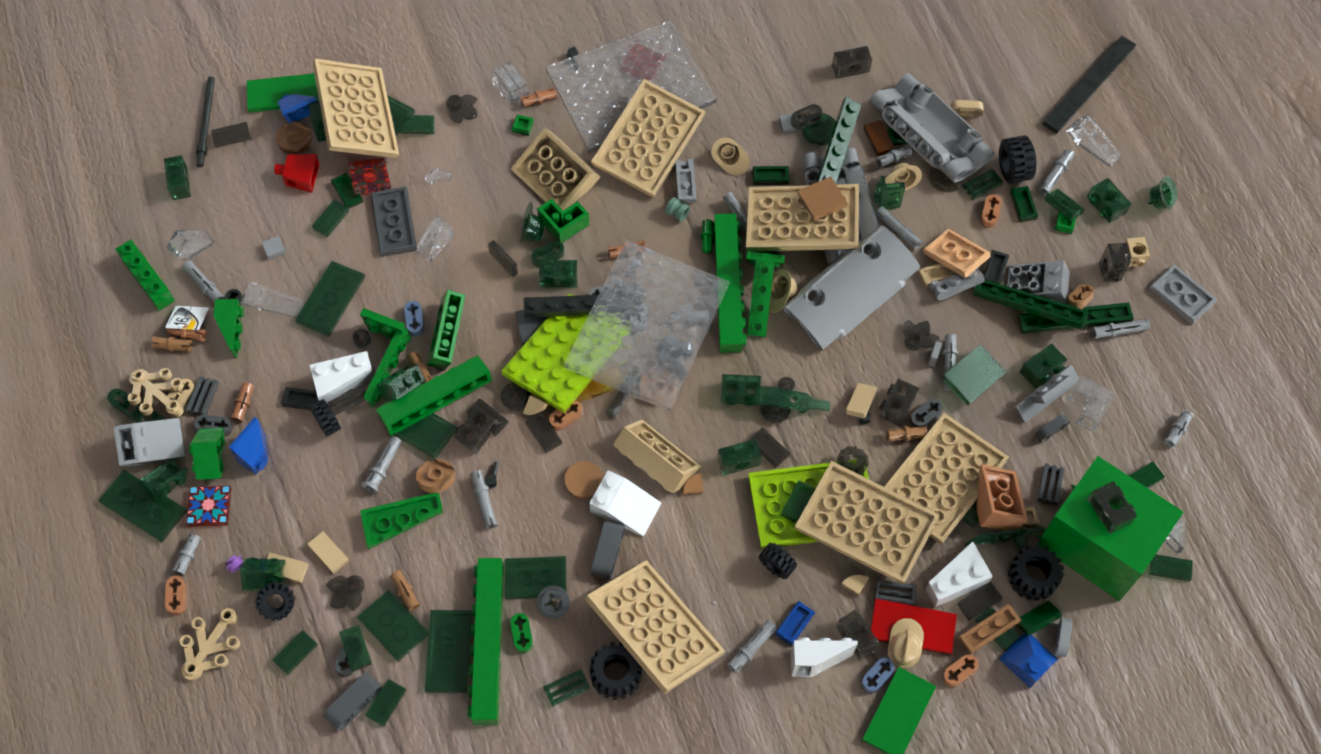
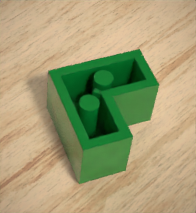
(563, 223)
(207, 453)

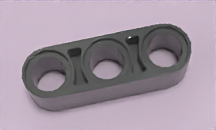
(607, 550)
(352, 701)

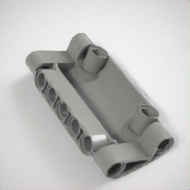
(945, 137)
(850, 173)
(852, 287)

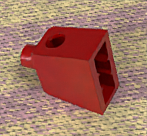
(299, 171)

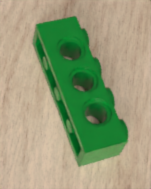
(145, 275)
(446, 330)

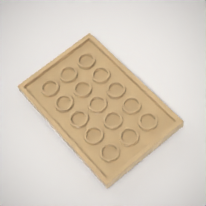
(355, 108)
(648, 138)
(782, 222)
(945, 473)
(867, 522)
(655, 626)

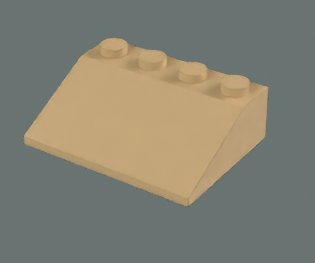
(554, 170)

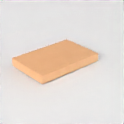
(956, 253)

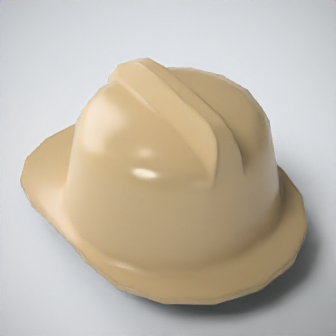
(730, 156)
(905, 173)
(783, 289)
(905, 643)

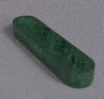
(135, 415)

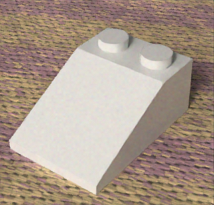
(624, 504)

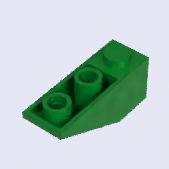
(228, 317)

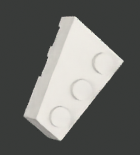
(340, 375)
(959, 577)

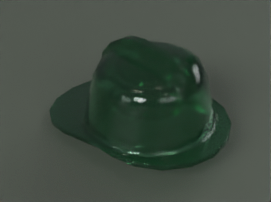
(1163, 194)
(532, 225)

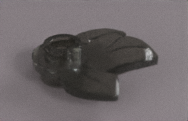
(463, 109)
(920, 334)
(344, 594)

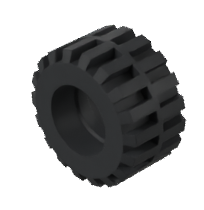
(1017, 159)
(1046, 561)
(610, 687)

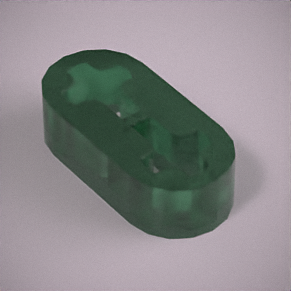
(547, 252)

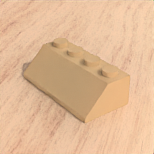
(656, 455)

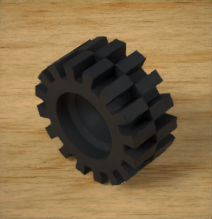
(325, 417)
(777, 560)
(284, 592)

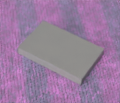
(1183, 294)

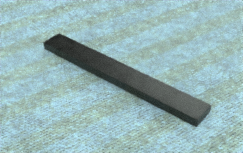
(1089, 84)

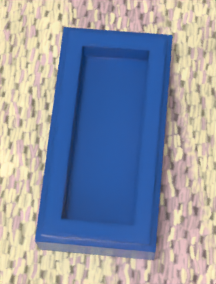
(795, 623)

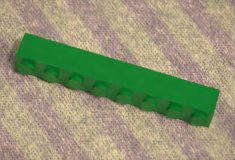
(727, 267)
(487, 642)

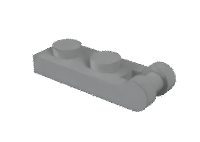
(685, 181)
(955, 284)

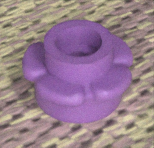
(234, 563)

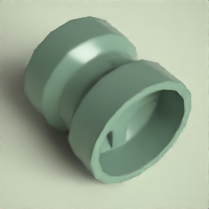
(677, 209)

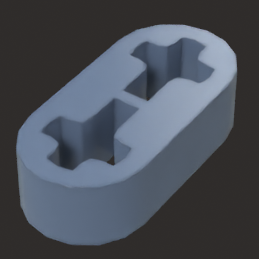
(418, 317)
(874, 672)

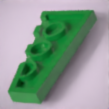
(392, 519)

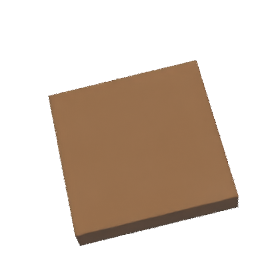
(822, 198)

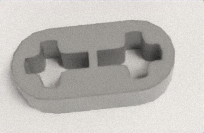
(1063, 637)

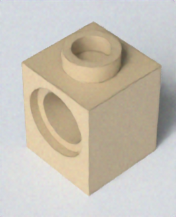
(1138, 246)

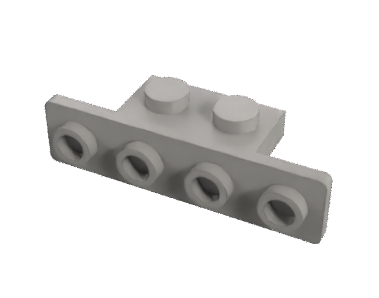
(1047, 393)

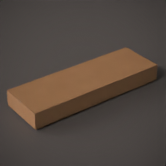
(989, 629)

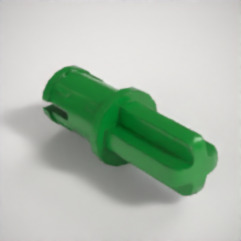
(707, 236)

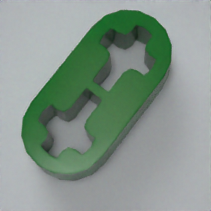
(526, 632)

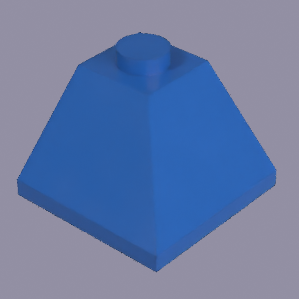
(295, 106)
(251, 447)
(1028, 659)

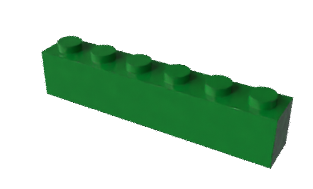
(434, 395)

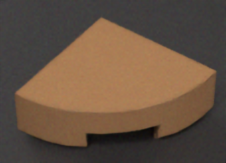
(693, 485)

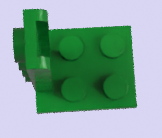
(761, 290)
(398, 335)

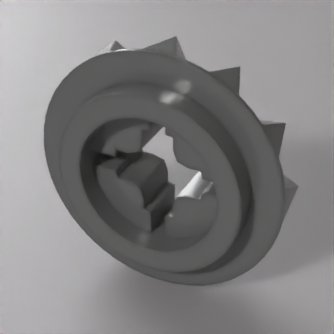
(548, 610)

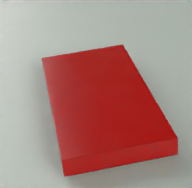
(936, 625)

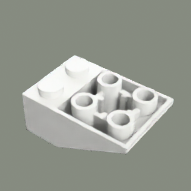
(814, 657)

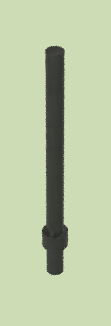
(201, 149)

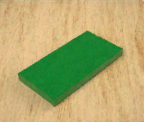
(265, 93)
(899, 713)

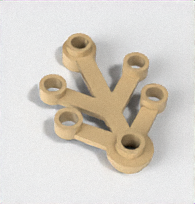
(141, 378)
(208, 646)

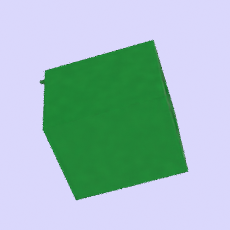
(1088, 548)

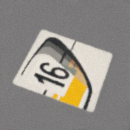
(187, 316)

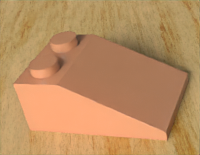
(999, 499)

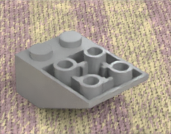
(1041, 279)
(149, 442)

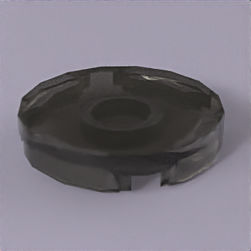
(942, 182)

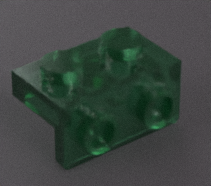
(889, 195)
(163, 479)
(259, 572)

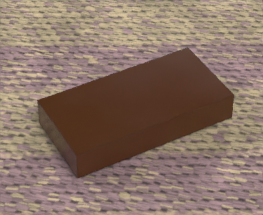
(878, 138)

